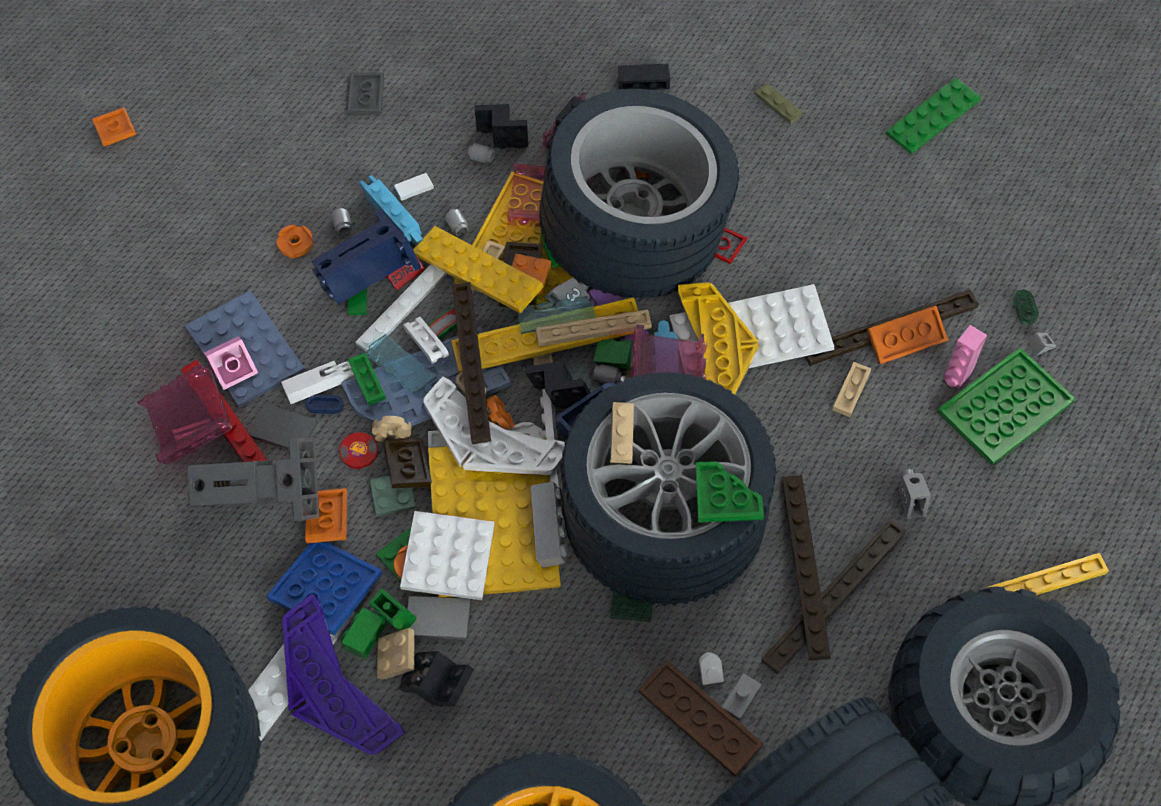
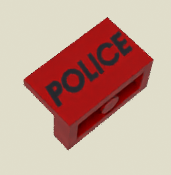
(404, 275)

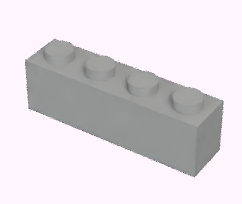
(548, 524)

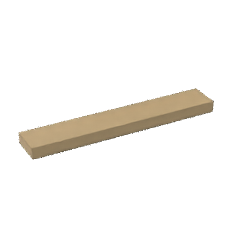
(592, 328)

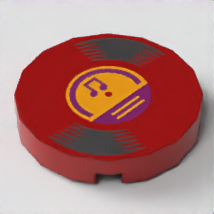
(358, 450)

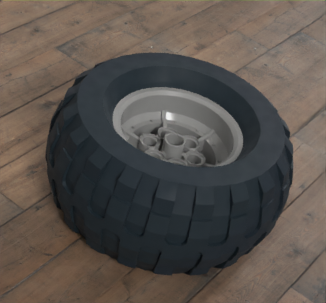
(1022, 637)

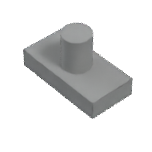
(741, 696)

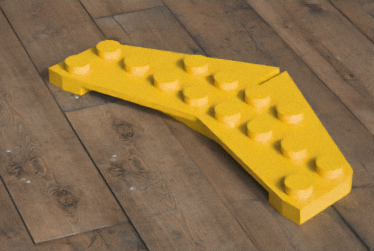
(728, 339)

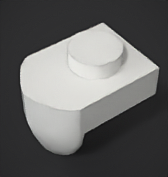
(710, 668)

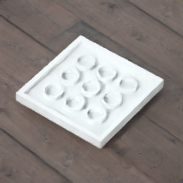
(447, 555)

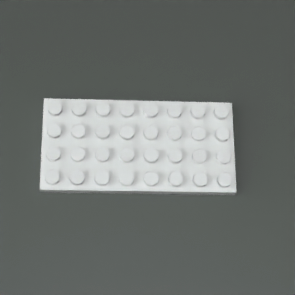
(783, 322)

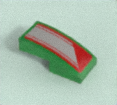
(444, 323)

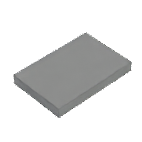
(440, 617)

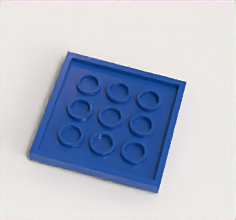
(332, 576)

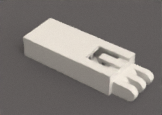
(316, 380)

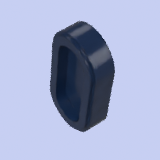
(324, 404)

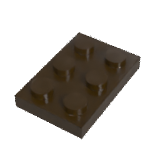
(407, 463)

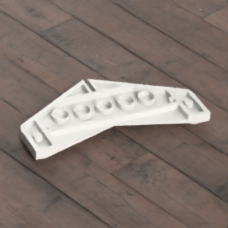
(505, 453)

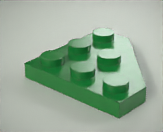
(724, 496)

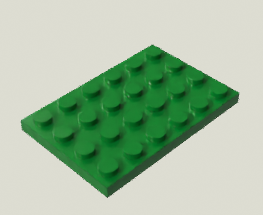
(1005, 406)

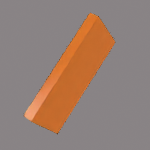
(907, 334)

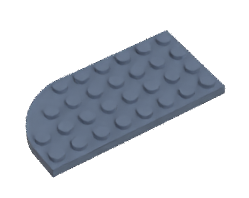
(410, 405)

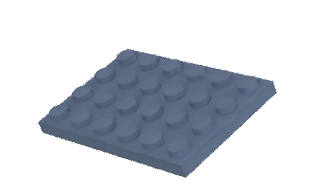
(261, 338)

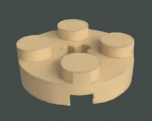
(391, 428)

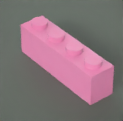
(964, 357)

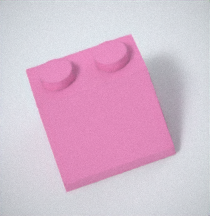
(231, 362)

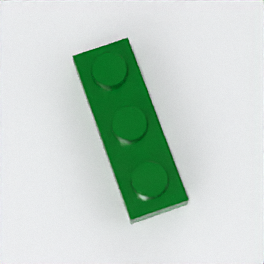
(367, 379)

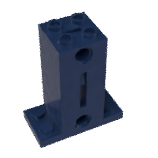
(364, 260)

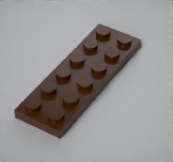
(700, 718)

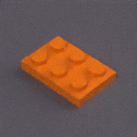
(332, 517)

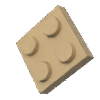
(395, 654)

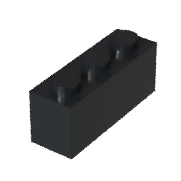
(644, 76)

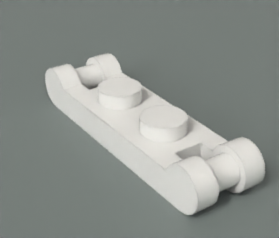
(426, 340)

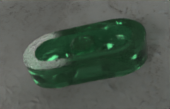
(1028, 307)

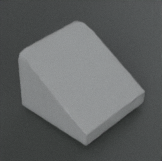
(1041, 342)

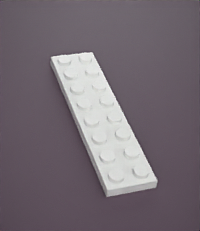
(270, 688)

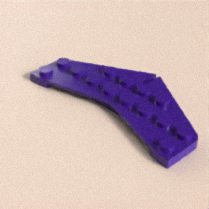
(317, 678)

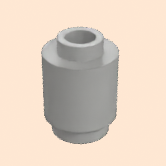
(481, 153)
(342, 221)
(456, 222)
(606, 374)

